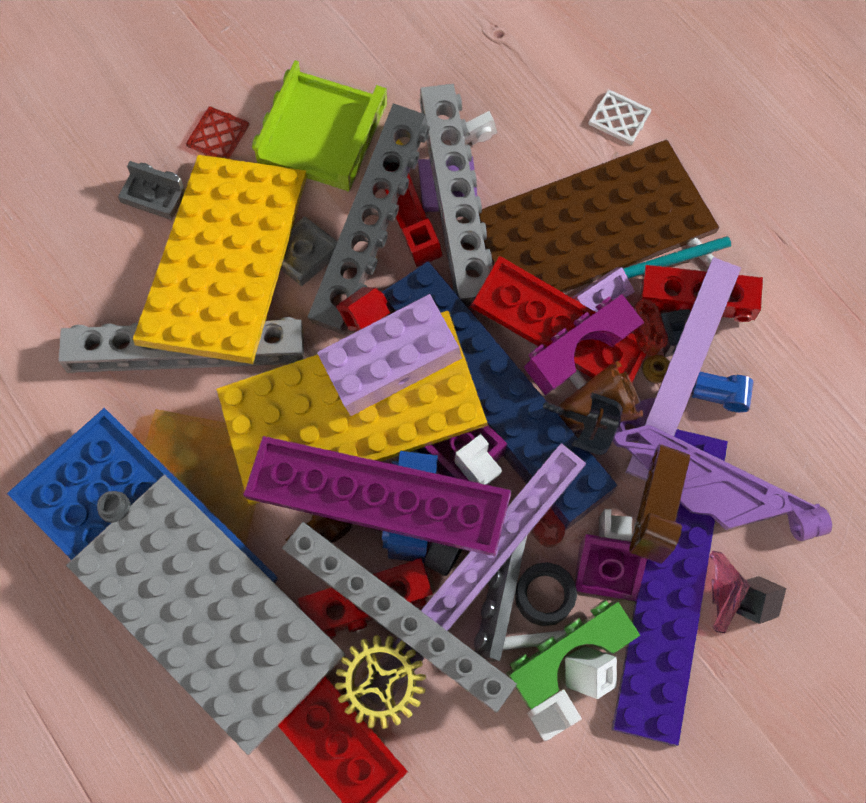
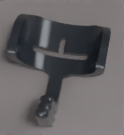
(603, 438)

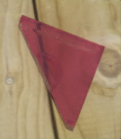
(727, 591)

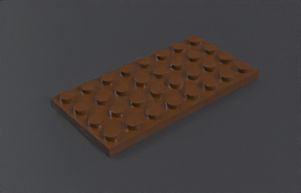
(600, 219)

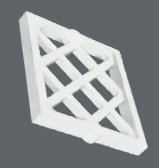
(614, 131)

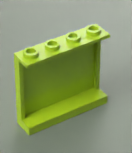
(319, 128)

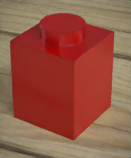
(363, 308)

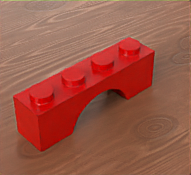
(415, 225)

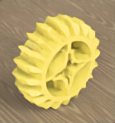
(354, 693)

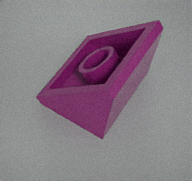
(608, 568)

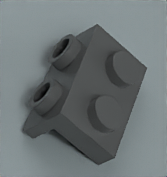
(152, 190)

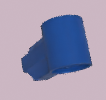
(731, 391)

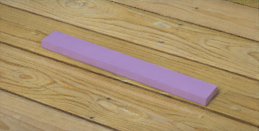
(689, 353)

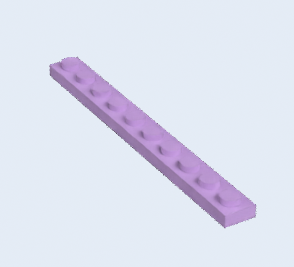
(479, 568)

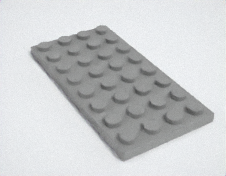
(206, 613)

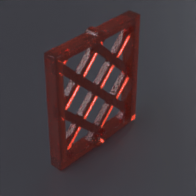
(201, 126)

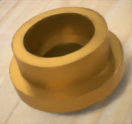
(649, 371)

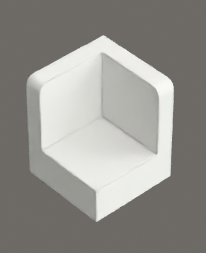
(476, 462)
(615, 526)
(591, 672)
(554, 715)

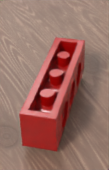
(686, 282)
(408, 575)

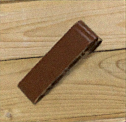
(656, 526)

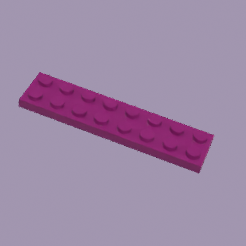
(379, 495)

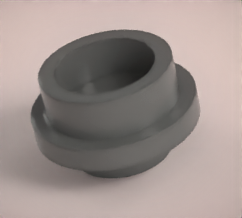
(113, 506)

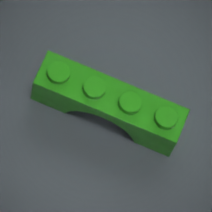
(537, 675)

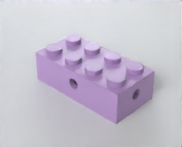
(390, 355)

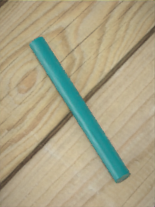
(680, 256)

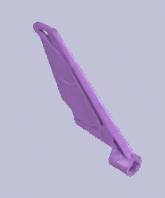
(729, 492)

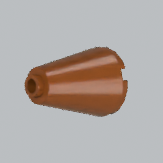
(607, 384)

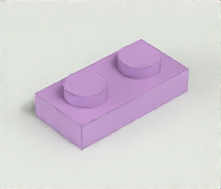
(611, 284)

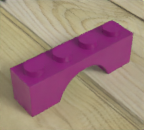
(556, 363)

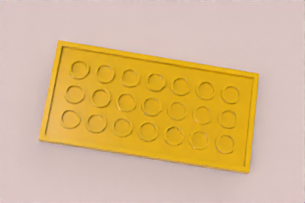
(222, 260)
(304, 408)

